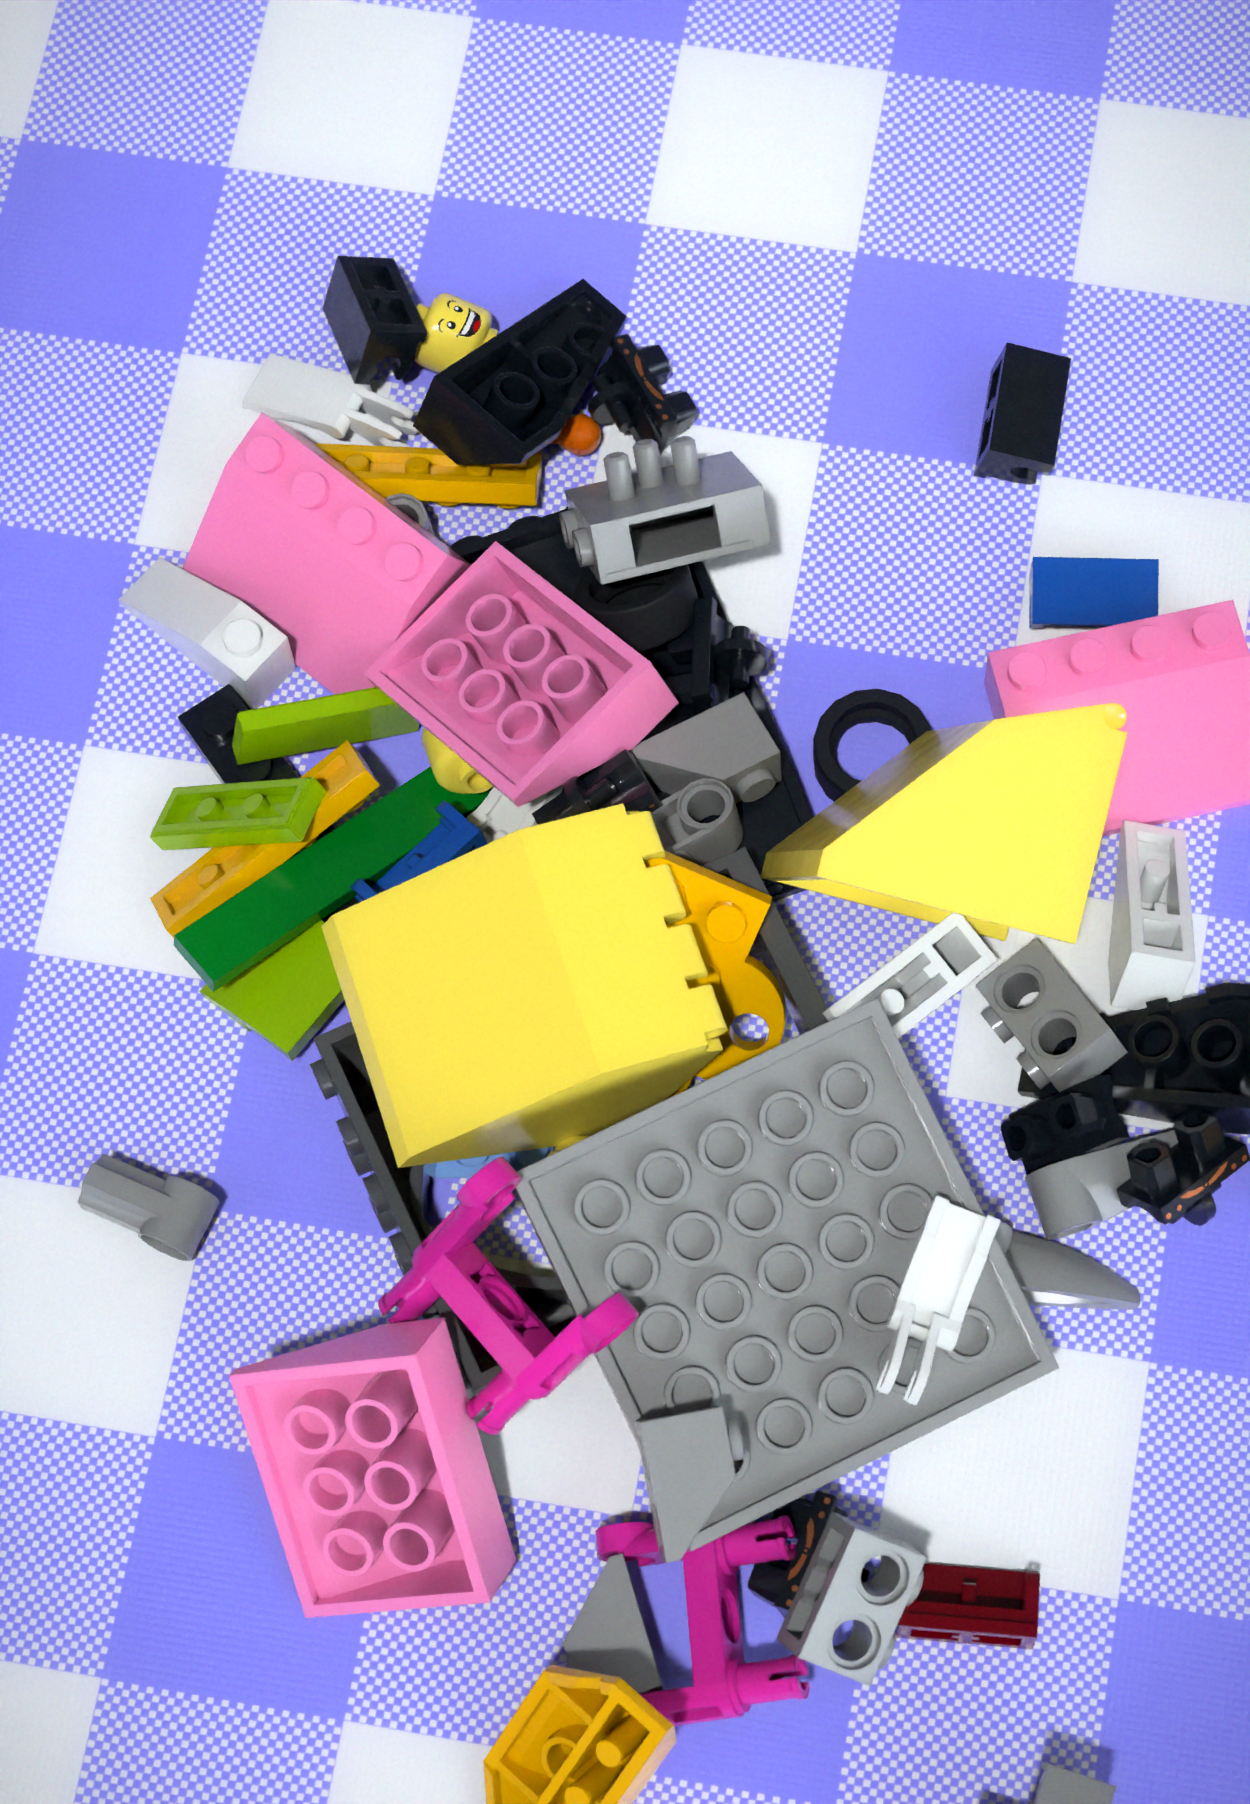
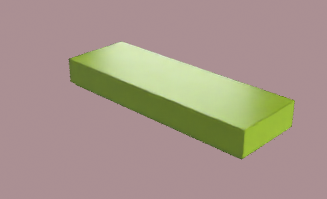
(318, 724)
(238, 814)

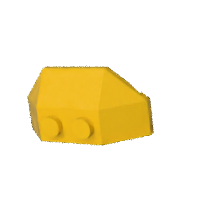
(577, 1743)

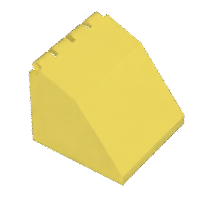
(972, 824)
(526, 990)

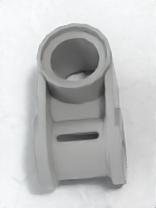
(680, 817)

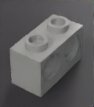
(1054, 1016)
(834, 1594)

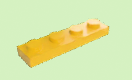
(436, 478)
(233, 868)

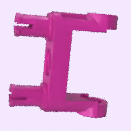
(491, 1309)
(721, 1678)

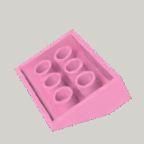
(318, 554)
(521, 679)
(1183, 700)
(376, 1472)

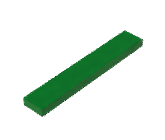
(315, 880)

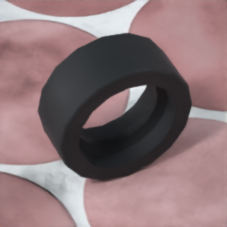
(643, 608)
(854, 709)

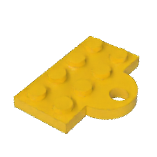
(725, 924)

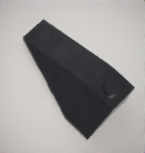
(521, 383)
(1179, 1058)

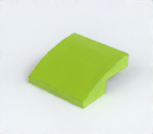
(285, 993)

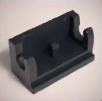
(372, 316)
(1022, 414)

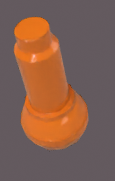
(579, 435)

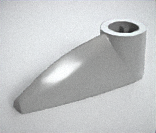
(1083, 1189)
(1061, 1276)

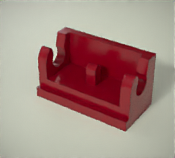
(974, 1607)

